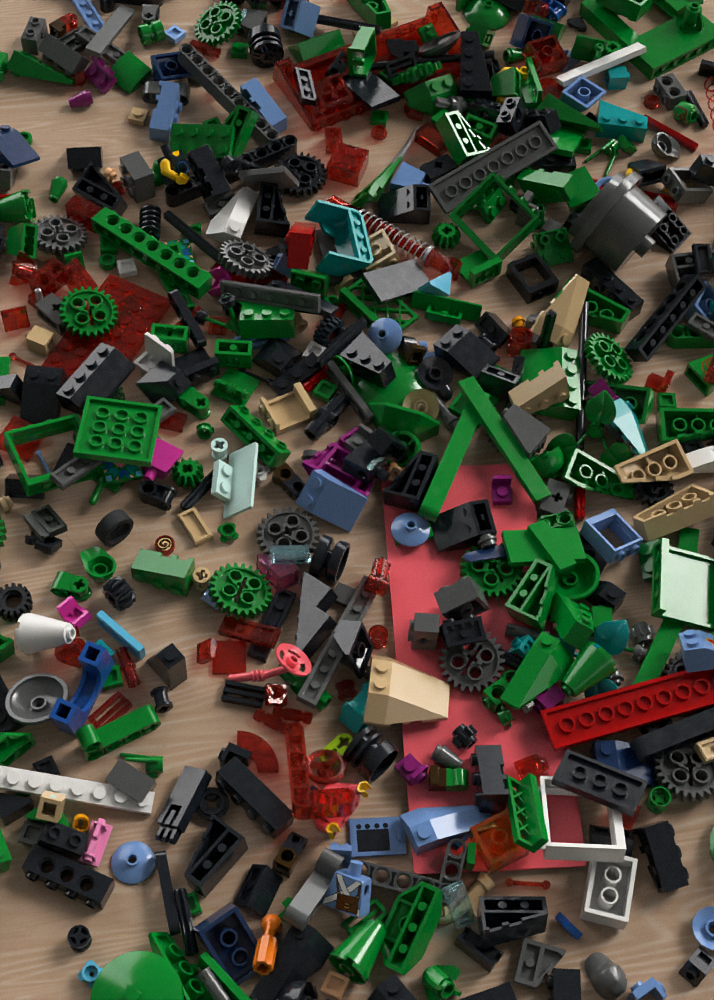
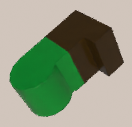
(447, 779)

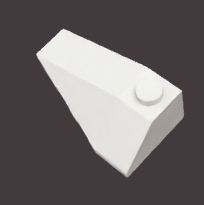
(233, 217)

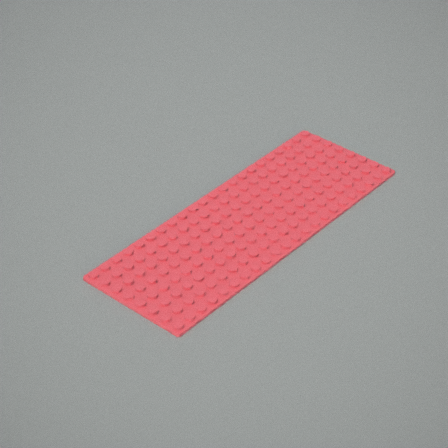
(413, 581)

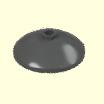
(440, 44)
(34, 698)

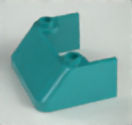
(349, 234)

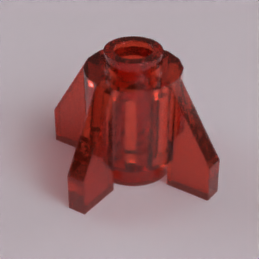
(22, 269)
(70, 652)

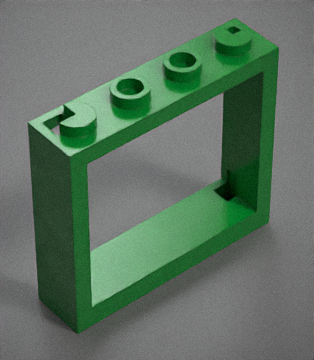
(475, 196)
(38, 431)

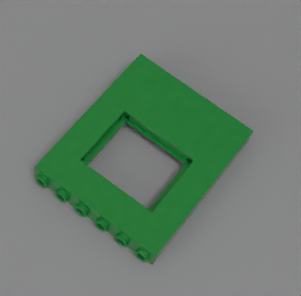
(665, 44)

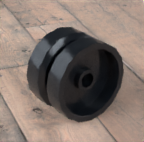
(329, 559)

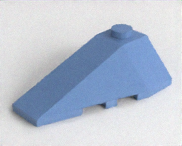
(437, 826)

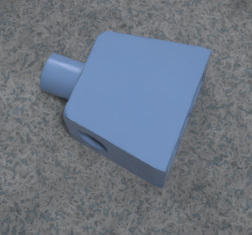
(407, 176)

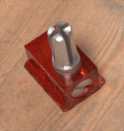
(35, 297)

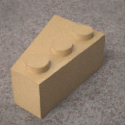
(542, 391)

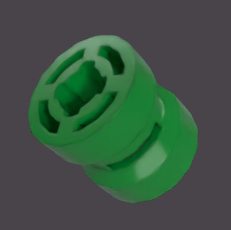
(660, 795)

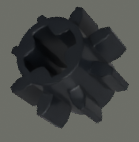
(464, 736)

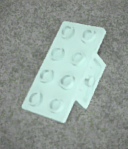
(236, 480)

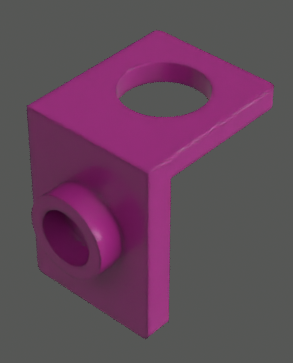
(599, 386)

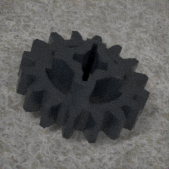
(645, 491)

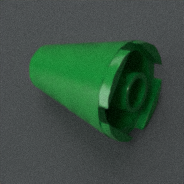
(18, 208)
(587, 670)
(359, 951)

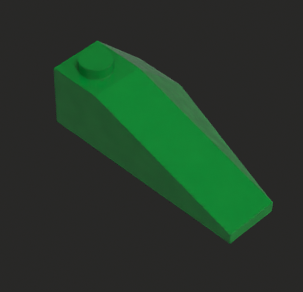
(594, 475)
(540, 669)
(166, 947)

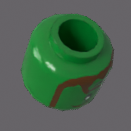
(685, 113)

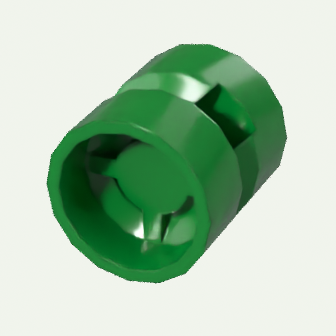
(151, 32)

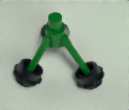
(230, 307)

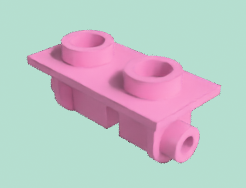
(96, 843)

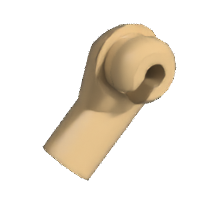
(41, 256)

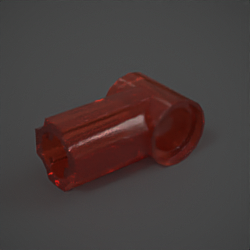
(377, 580)

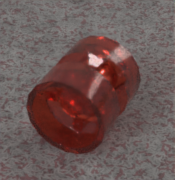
(519, 339)

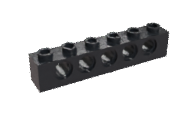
(665, 318)

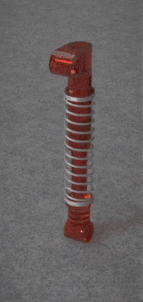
(429, 256)

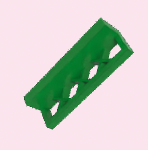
(531, 88)
(529, 813)

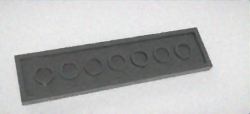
(503, 159)

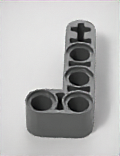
(314, 890)

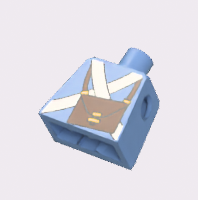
(350, 891)

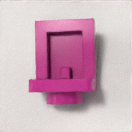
(218, 274)
(73, 613)

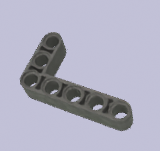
(444, 880)

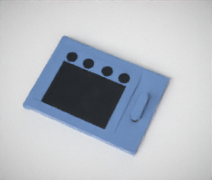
(376, 837)

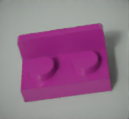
(100, 76)

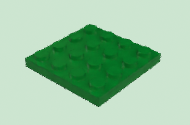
(118, 431)

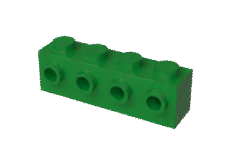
(250, 430)

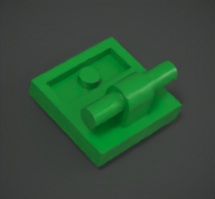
(553, 246)

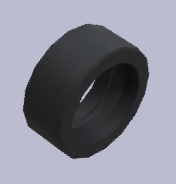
(114, 528)

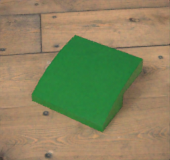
(130, 72)

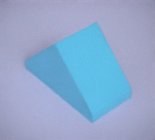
(438, 286)

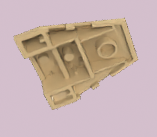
(403, 694)

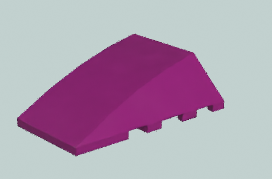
(332, 461)

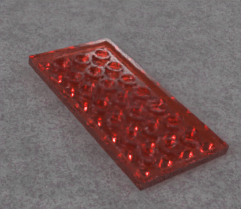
(137, 312)

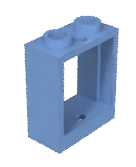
(612, 520)

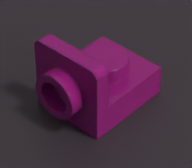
(501, 490)
(411, 770)

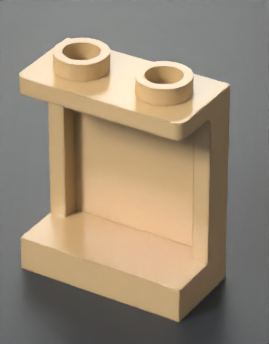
(288, 410)

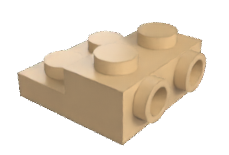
(382, 251)

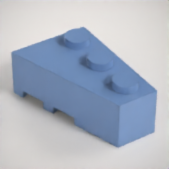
(264, 104)
(166, 111)

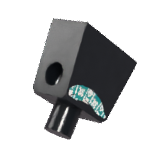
(366, 464)

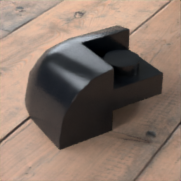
(398, 48)

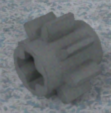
(642, 633)

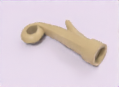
(480, 887)

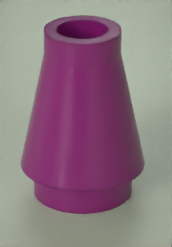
(81, 99)

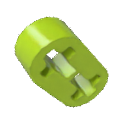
(335, 744)

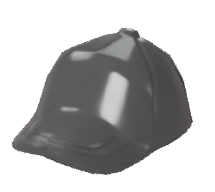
(665, 146)
(605, 976)

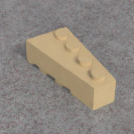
(675, 512)

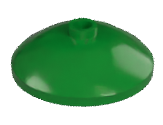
(487, 14)
(584, 578)

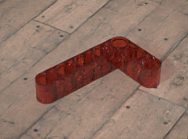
(316, 803)

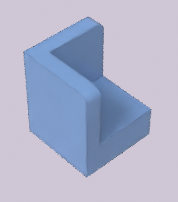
(280, 265)

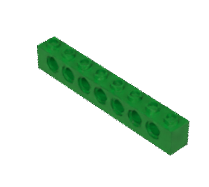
(152, 253)

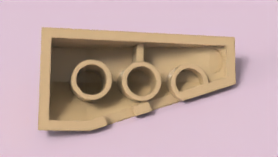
(568, 309)

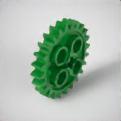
(218, 23)
(416, 73)
(72, 315)
(608, 358)
(492, 571)
(254, 597)

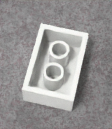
(609, 892)

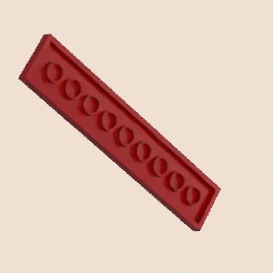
(628, 708)

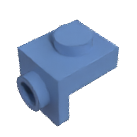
(651, 986)

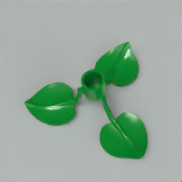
(599, 411)

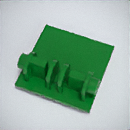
(588, 48)
(235, 386)

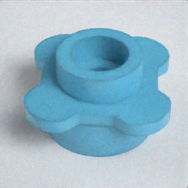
(85, 976)

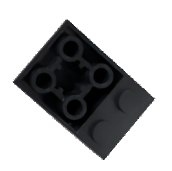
(406, 205)
(671, 231)
(463, 526)

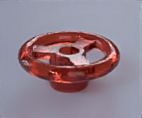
(325, 770)

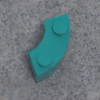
(353, 711)

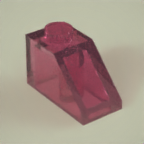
(280, 575)

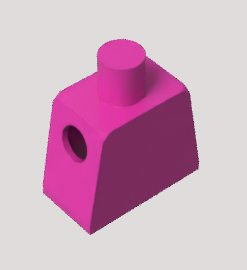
(163, 460)

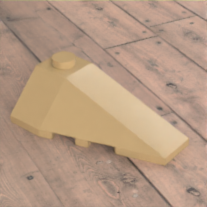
(658, 464)

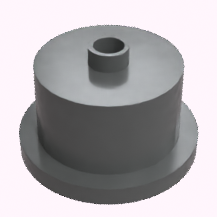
(617, 222)

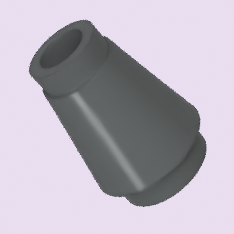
(445, 757)

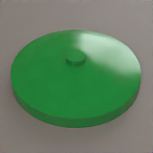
(397, 390)
(138, 977)

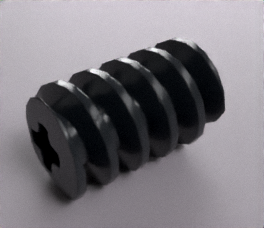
(150, 220)

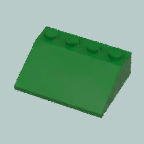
(543, 359)

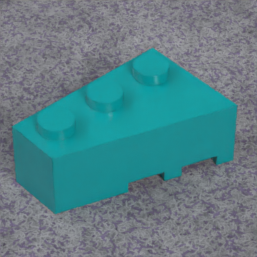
(620, 121)

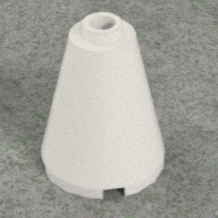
(42, 633)

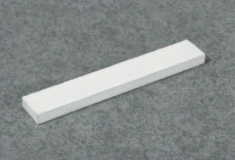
(601, 64)

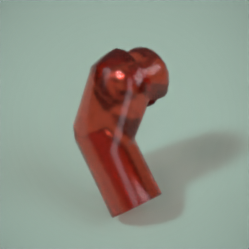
(412, 114)

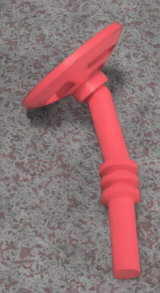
(289, 663)

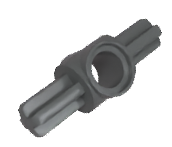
(452, 103)

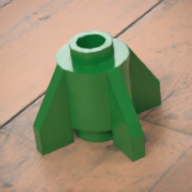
(691, 16)
(439, 981)

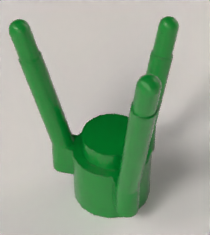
(609, 148)
(153, 763)

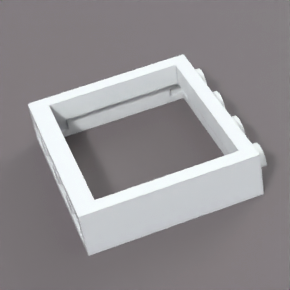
(576, 851)

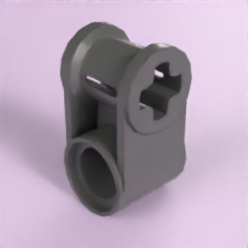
(150, 13)

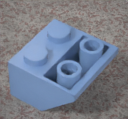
(299, 17)

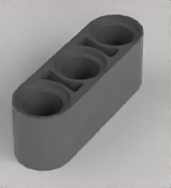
(152, 88)

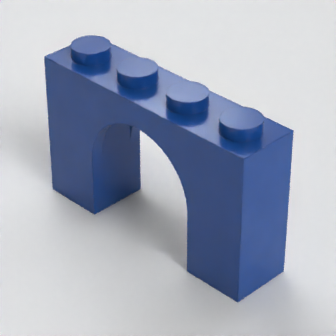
(96, 667)

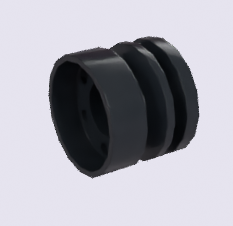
(265, 45)
(368, 751)

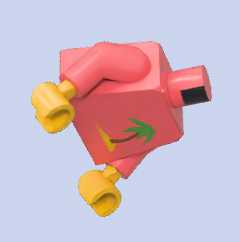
(333, 825)

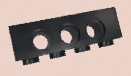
(41, 857)

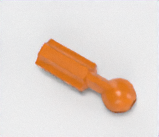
(267, 945)

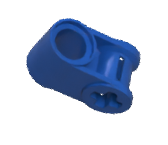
(554, 10)

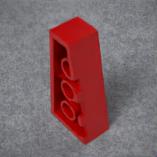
(300, 245)

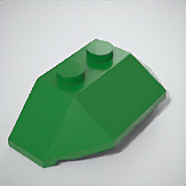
(423, 95)
(395, 418)
(14, 746)
(411, 926)

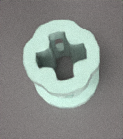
(219, 449)

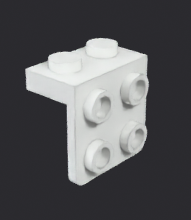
(154, 354)

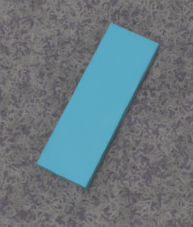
(120, 635)

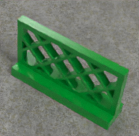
(359, 309)

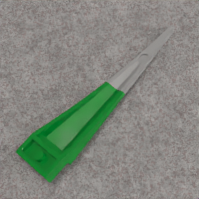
(375, 189)

